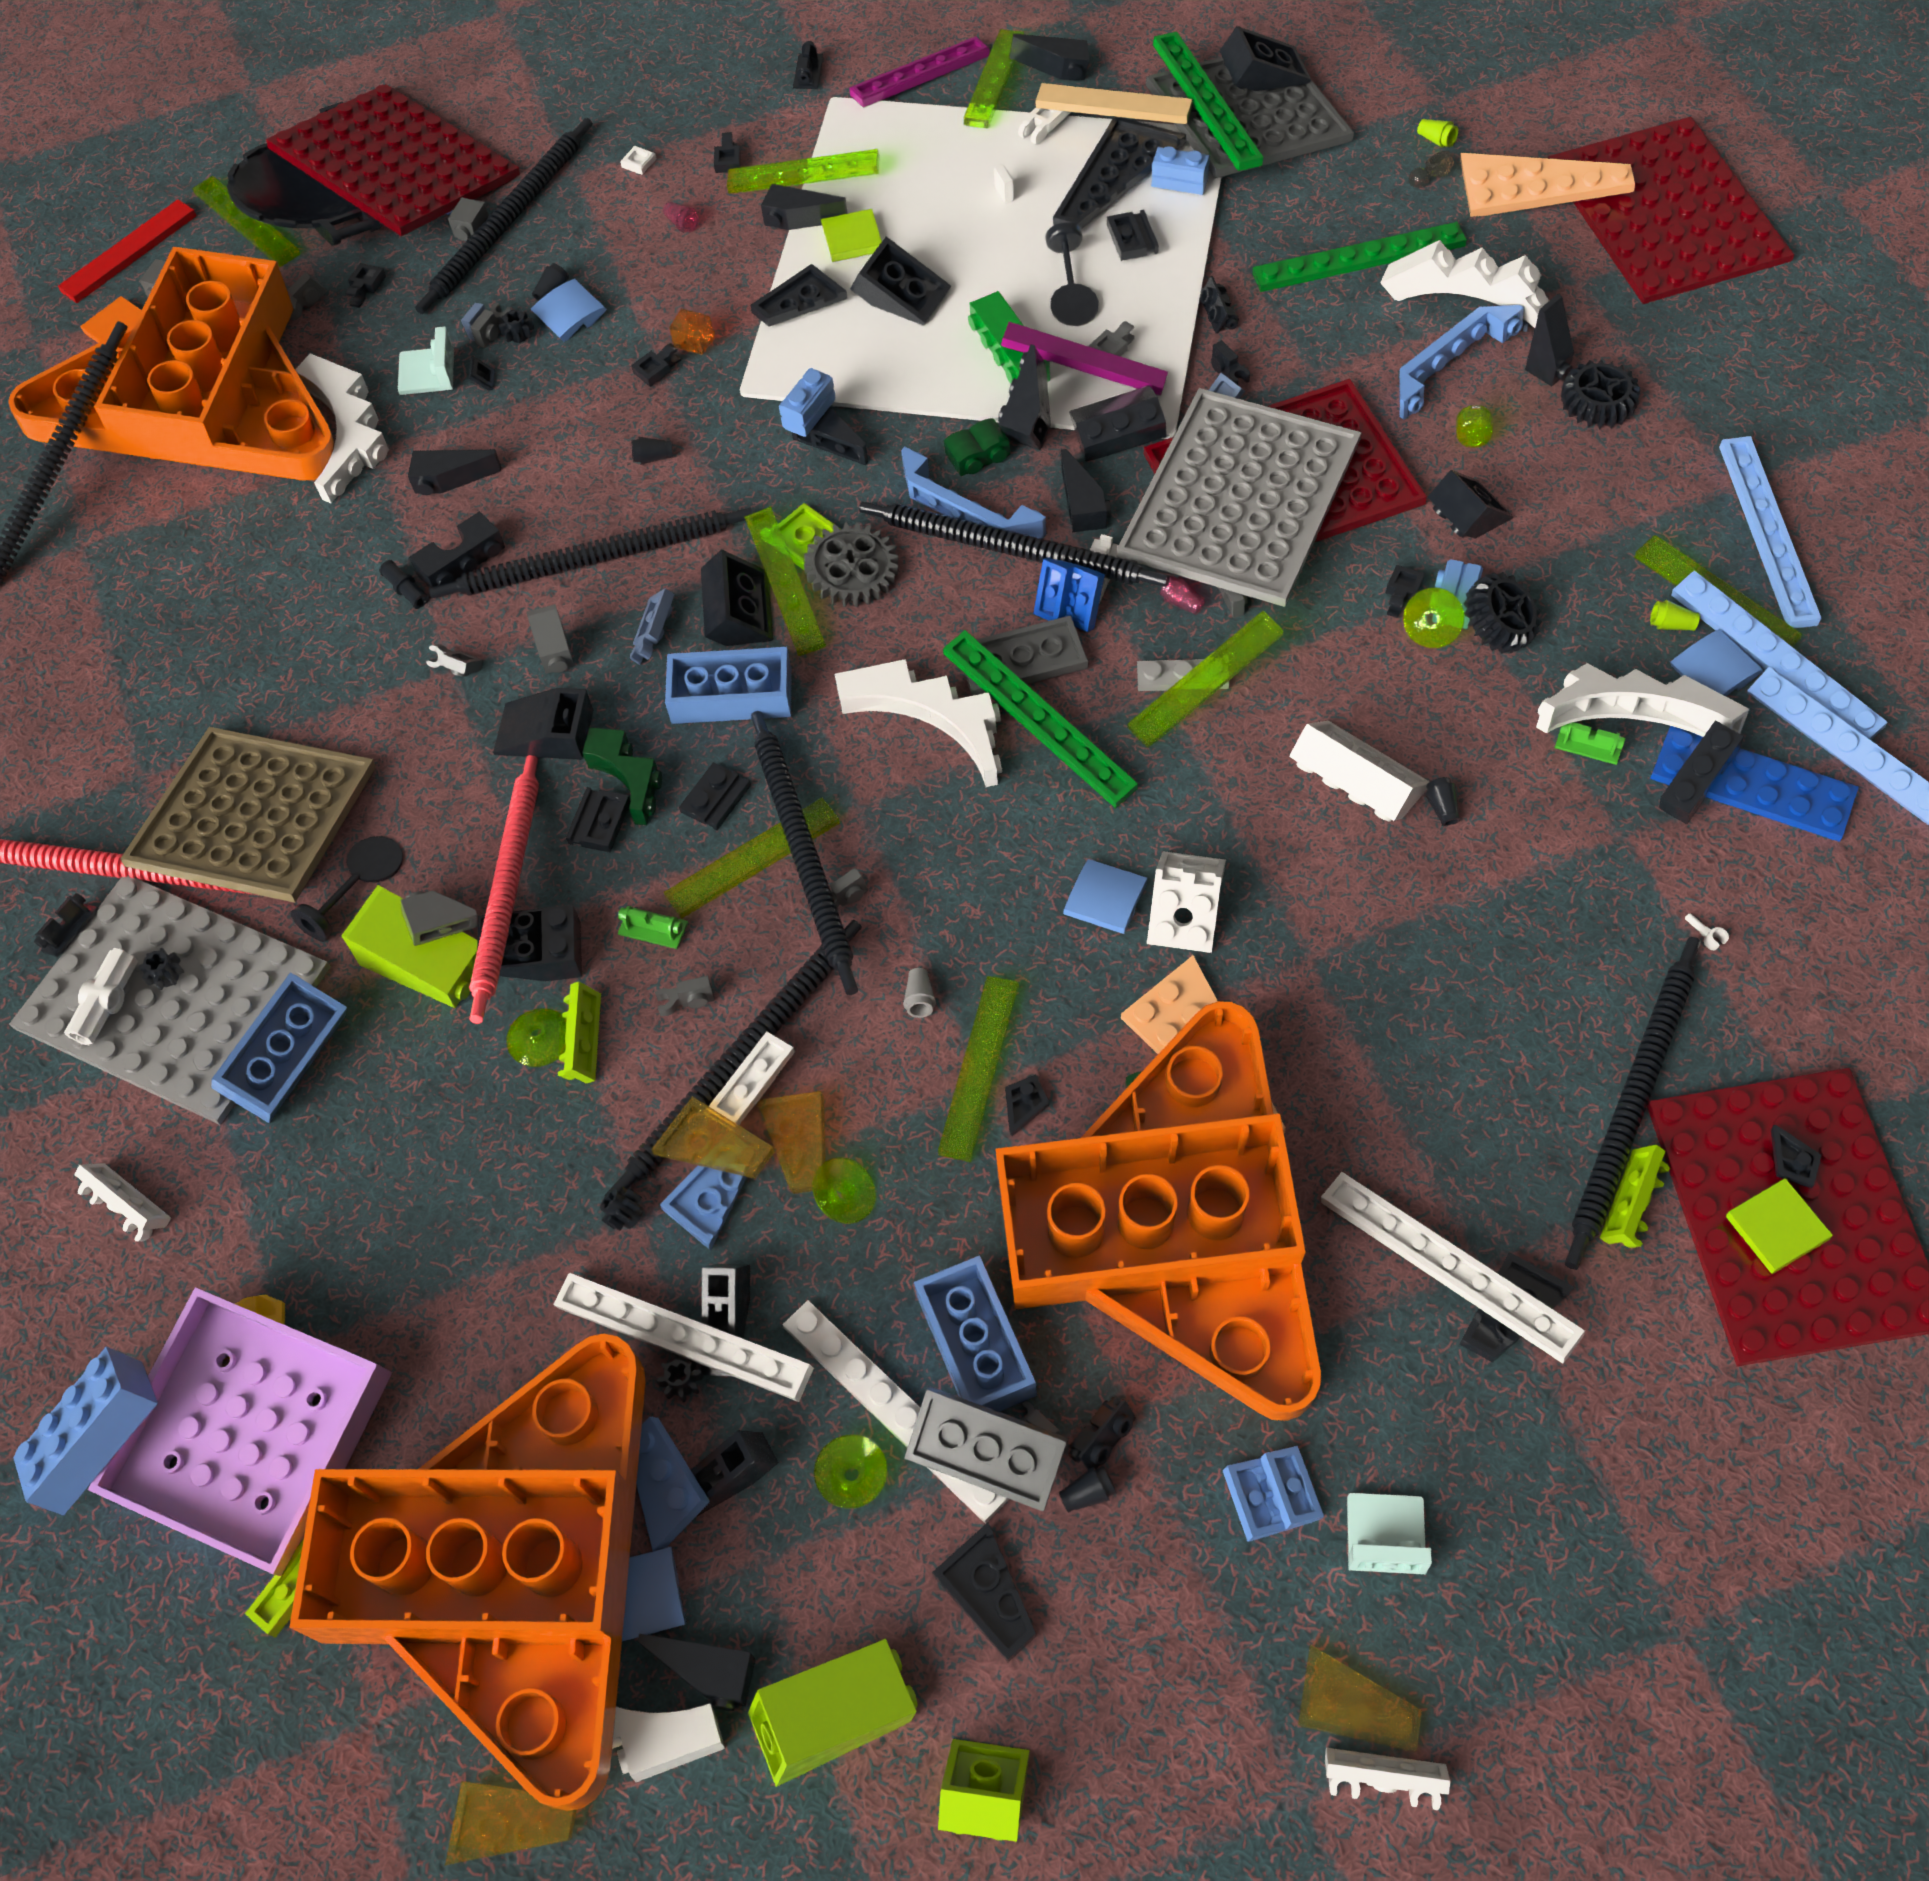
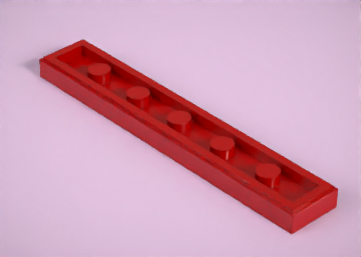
(127, 251)

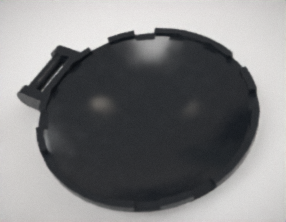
(287, 197)

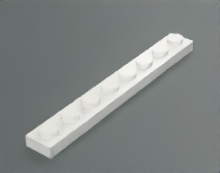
(1453, 1267)
(684, 1337)
(876, 1394)

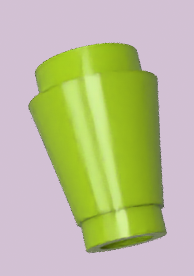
(1439, 132)
(1671, 616)

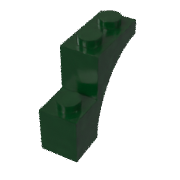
(612, 753)

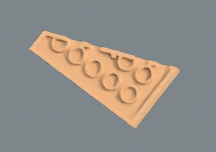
(1518, 183)
(1170, 1006)

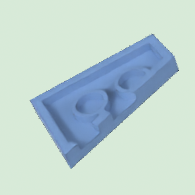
(703, 1202)
(665, 1486)

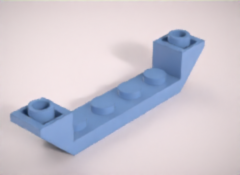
(1497, 321)
(951, 504)

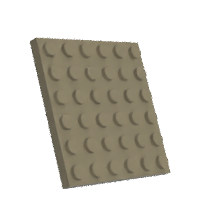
(249, 814)

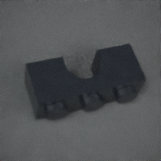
(479, 542)
(1699, 772)

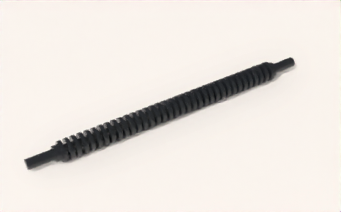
(503, 216)
(93, 381)
(1011, 542)
(464, 584)
(804, 853)
(769, 1021)
(1632, 1103)

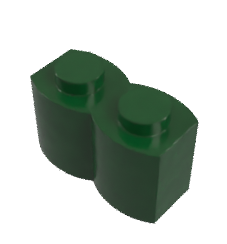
(977, 447)

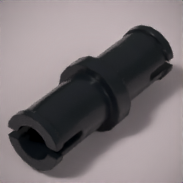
(403, 584)

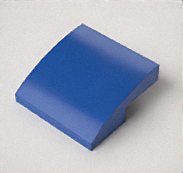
(1068, 591)

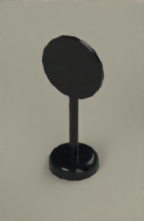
(1073, 302)
(368, 861)

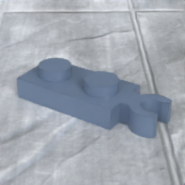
(651, 625)

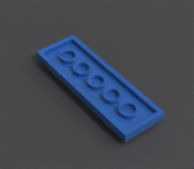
(1767, 787)

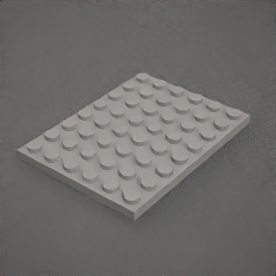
(1240, 496)
(175, 1035)

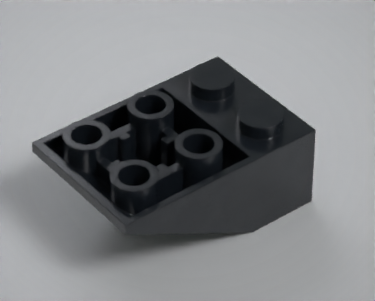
(1028, 411)
(546, 725)
(542, 944)

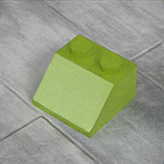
(983, 1790)

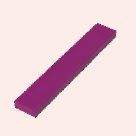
(919, 71)
(1084, 358)

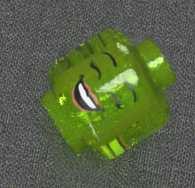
(1474, 426)

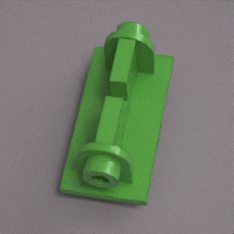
(1590, 743)
(651, 927)

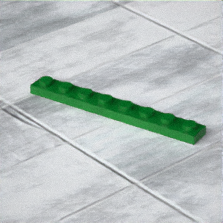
(1208, 101)
(1354, 257)
(1040, 719)

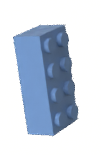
(728, 685)
(279, 1047)
(975, 1336)
(84, 1431)

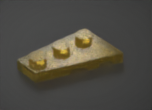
(798, 1135)
(713, 1141)
(1355, 1707)
(502, 1821)

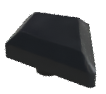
(1024, 1102)
(1794, 1158)

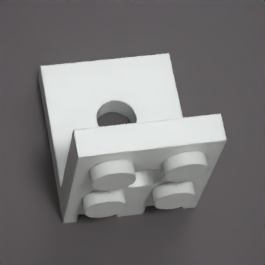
(1189, 884)

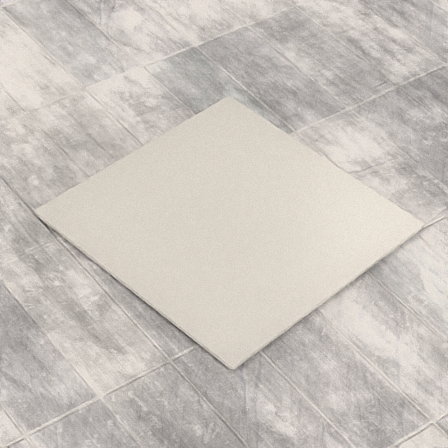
(944, 210)

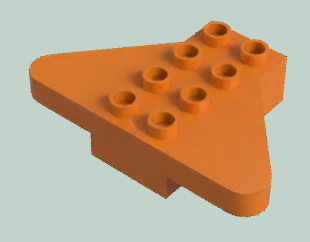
(196, 377)
(1178, 1218)
(499, 1567)

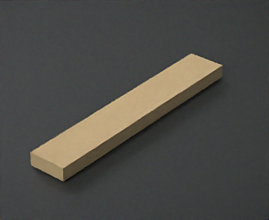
(1114, 103)

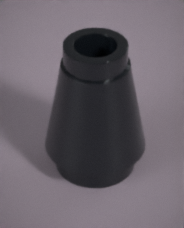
(550, 279)
(650, 450)
(1444, 800)
(1088, 1490)

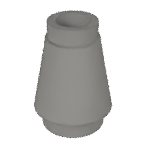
(919, 996)

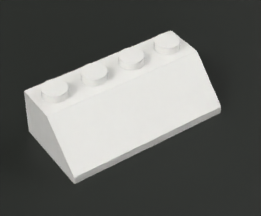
(1358, 769)

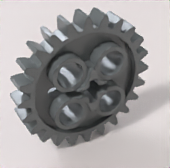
(851, 555)

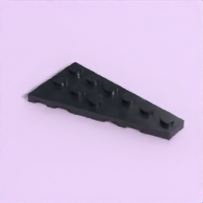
(1113, 168)

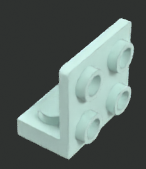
(427, 368)
(1387, 1534)

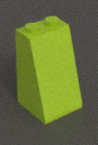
(384, 945)
(831, 1710)

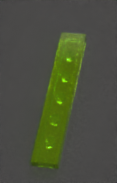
(991, 82)
(803, 171)
(260, 234)
(1676, 567)
(785, 581)
(1205, 679)
(744, 862)
(978, 1069)

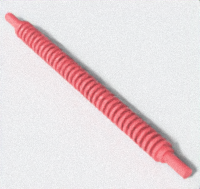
(84, 861)
(503, 890)

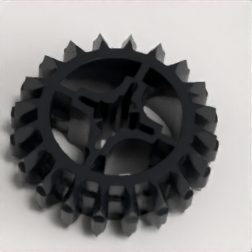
(1600, 394)
(1502, 612)

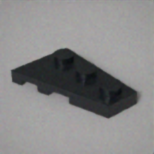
(797, 296)
(1492, 1338)
(986, 1593)

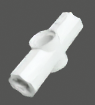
(101, 996)

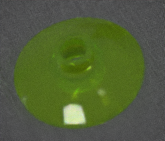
(1448, 613)
(539, 1049)
(853, 1184)
(845, 1454)

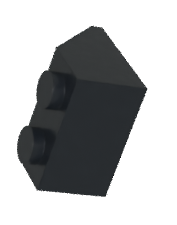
(1467, 505)

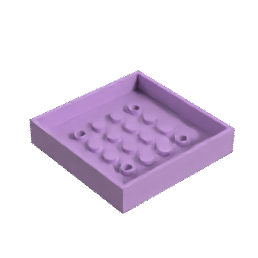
(241, 1430)

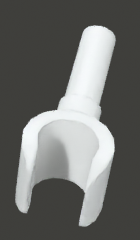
(1709, 941)

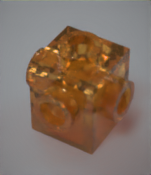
(692, 331)

